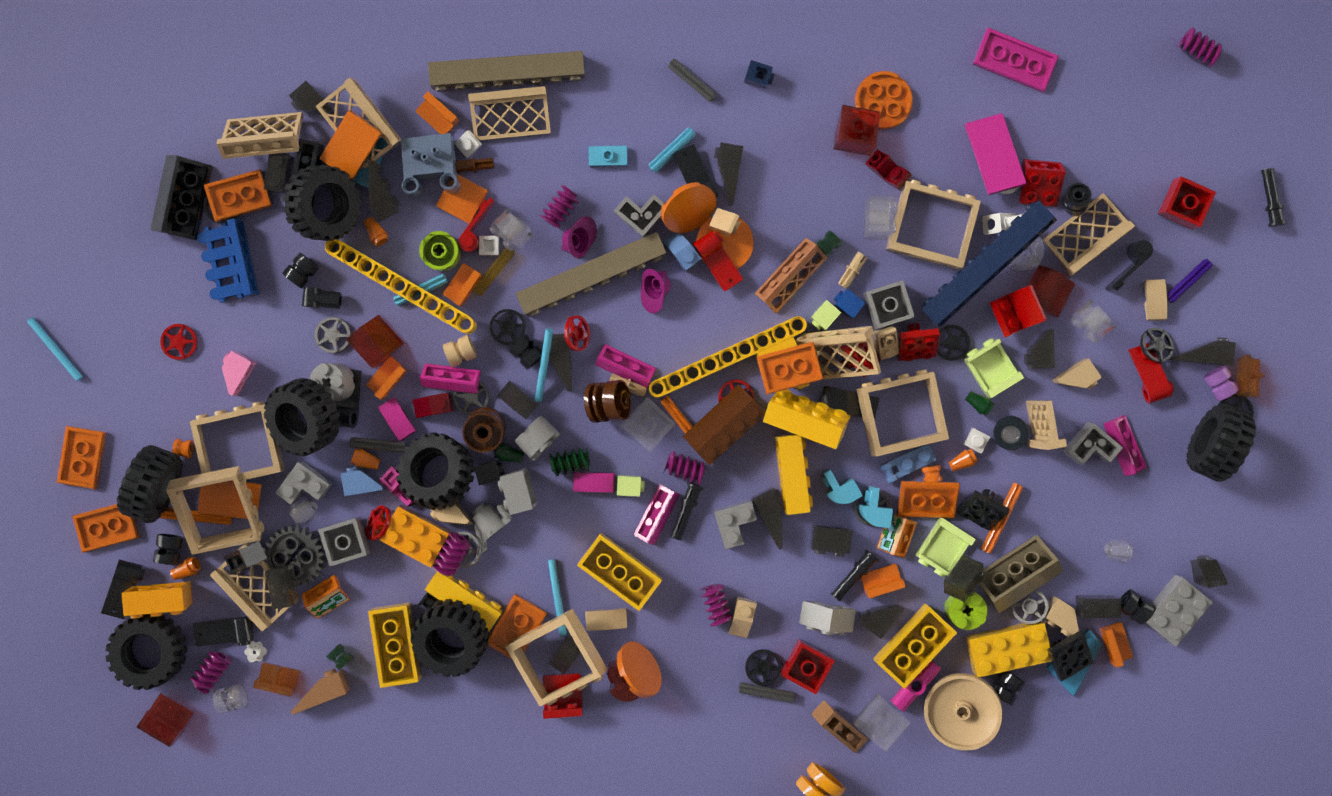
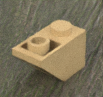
(724, 222)
(886, 342)
(1062, 616)

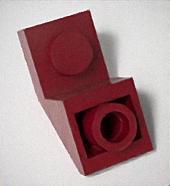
(887, 169)

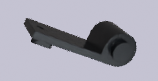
(693, 168)
(1138, 253)
(846, 401)
(350, 407)
(125, 576)
(222, 631)

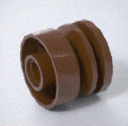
(607, 401)
(477, 438)

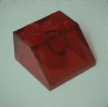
(856, 130)
(375, 341)

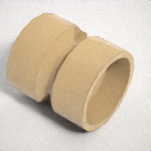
(458, 351)

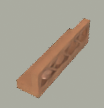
(789, 272)

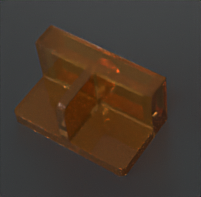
(1249, 376)
(277, 679)

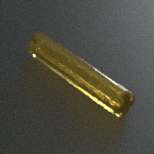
(493, 271)

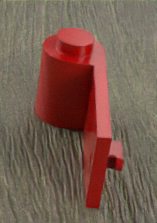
(468, 240)
(717, 260)
(1155, 383)

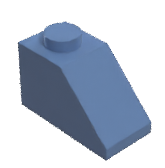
(682, 251)
(359, 482)

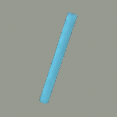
(54, 348)
(543, 365)
(556, 593)

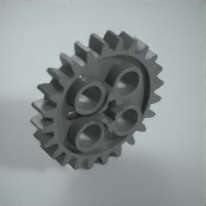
(282, 544)

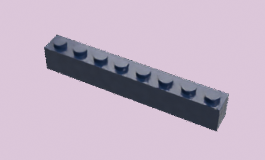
(989, 263)

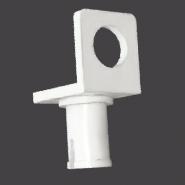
(1002, 222)

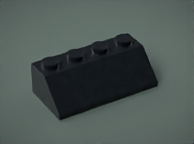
(181, 197)

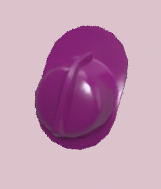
(579, 237)
(654, 288)

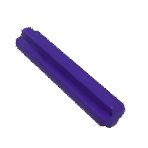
(1189, 280)

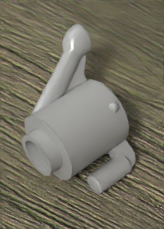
(489, 522)

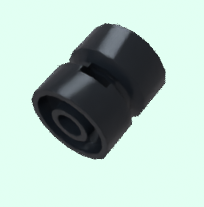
(1077, 199)
(300, 270)
(526, 351)
(167, 549)
(1138, 609)
(1005, 694)

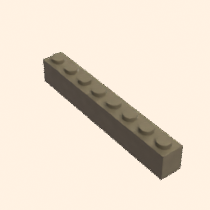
(506, 70)
(590, 274)

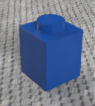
(848, 303)

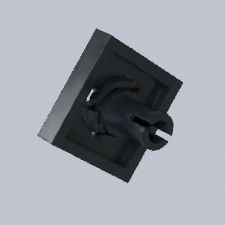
(982, 509)
(1070, 651)

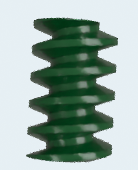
(570, 462)

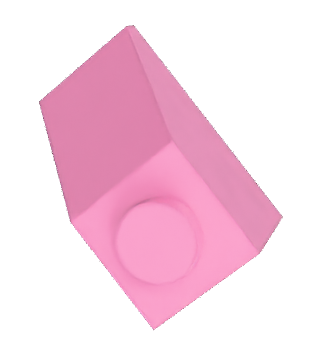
(236, 371)

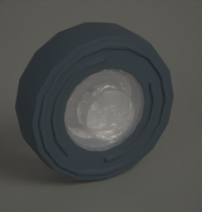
(1011, 432)

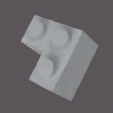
(638, 218)
(1089, 441)
(303, 479)
(729, 520)
(827, 618)

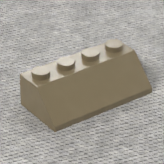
(1019, 573)

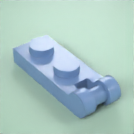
(908, 462)

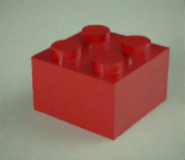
(1186, 203)
(807, 666)

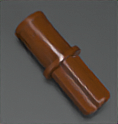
(474, 164)

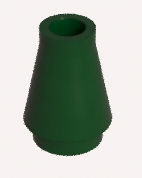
(980, 403)
(507, 453)

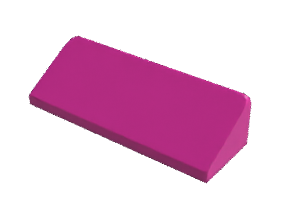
(625, 365)
(450, 378)
(1130, 455)
(656, 514)

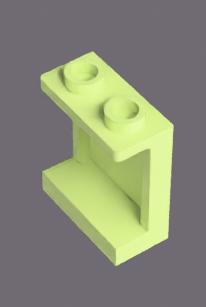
(992, 368)
(943, 547)

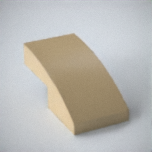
(1155, 300)
(606, 619)

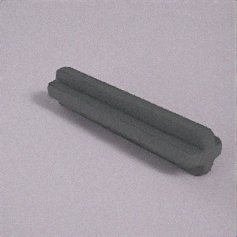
(692, 80)
(374, 444)
(766, 692)

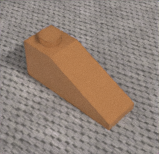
(330, 686)
(839, 726)

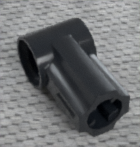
(319, 298)

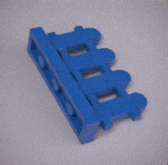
(239, 256)

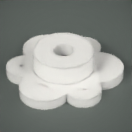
(260, 651)

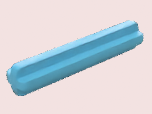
(685, 137)
(427, 286)

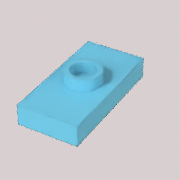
(607, 156)

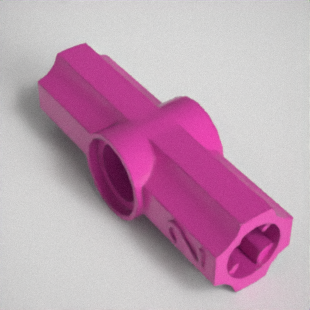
(906, 696)

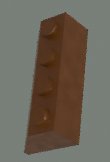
(724, 424)

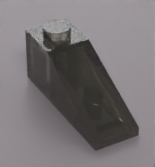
(728, 165)
(1212, 352)
(561, 359)
(770, 509)

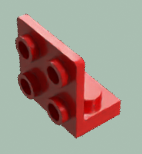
(1043, 182)
(1018, 310)
(563, 707)

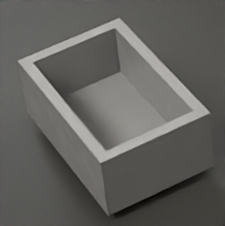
(517, 491)
(1177, 610)

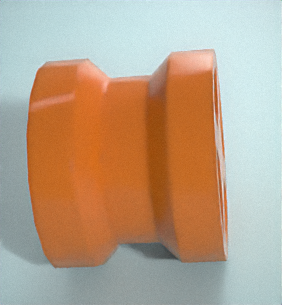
(183, 448)
(932, 473)

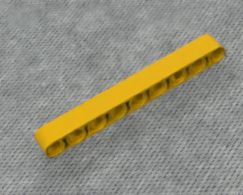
(392, 282)
(734, 350)

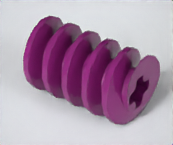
(1201, 46)
(560, 207)
(685, 467)
(453, 555)
(717, 604)
(210, 672)

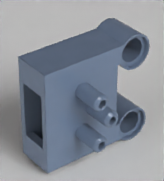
(428, 159)

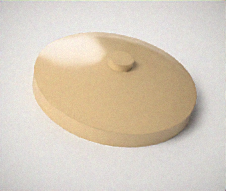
(963, 711)

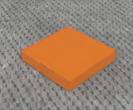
(463, 203)

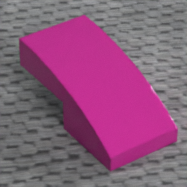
(397, 419)
(390, 482)
(593, 482)

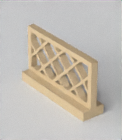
(509, 96)
(368, 108)
(264, 143)
(1097, 248)
(839, 338)
(1043, 426)
(242, 598)

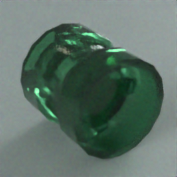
(828, 243)
(342, 660)

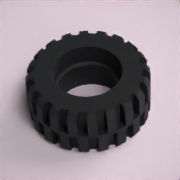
(345, 203)
(286, 424)
(1221, 442)
(417, 457)
(145, 484)
(435, 652)
(124, 662)

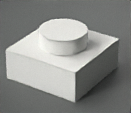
(468, 143)
(488, 246)
(976, 440)

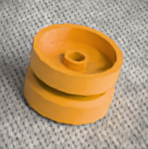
(821, 782)

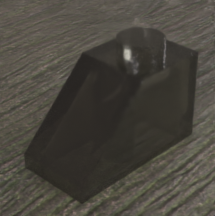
(306, 99)
(1041, 352)
(518, 400)
(1207, 572)
(881, 618)
(565, 655)

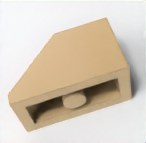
(1079, 375)
(452, 515)
(742, 617)

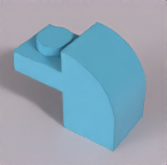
(840, 493)
(873, 513)

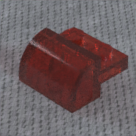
(1051, 289)
(618, 686)
(165, 720)

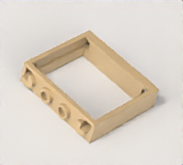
(922, 254)
(869, 422)
(275, 450)
(187, 522)
(582, 641)

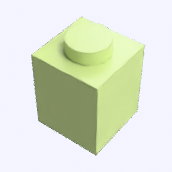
(824, 316)
(630, 485)

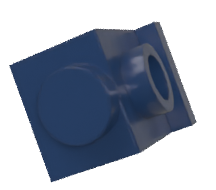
(759, 68)

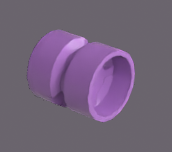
(1222, 384)

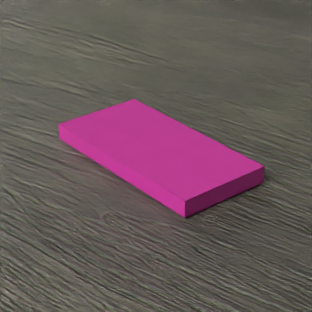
(1015, 60)
(995, 154)

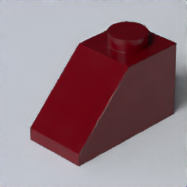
(433, 405)

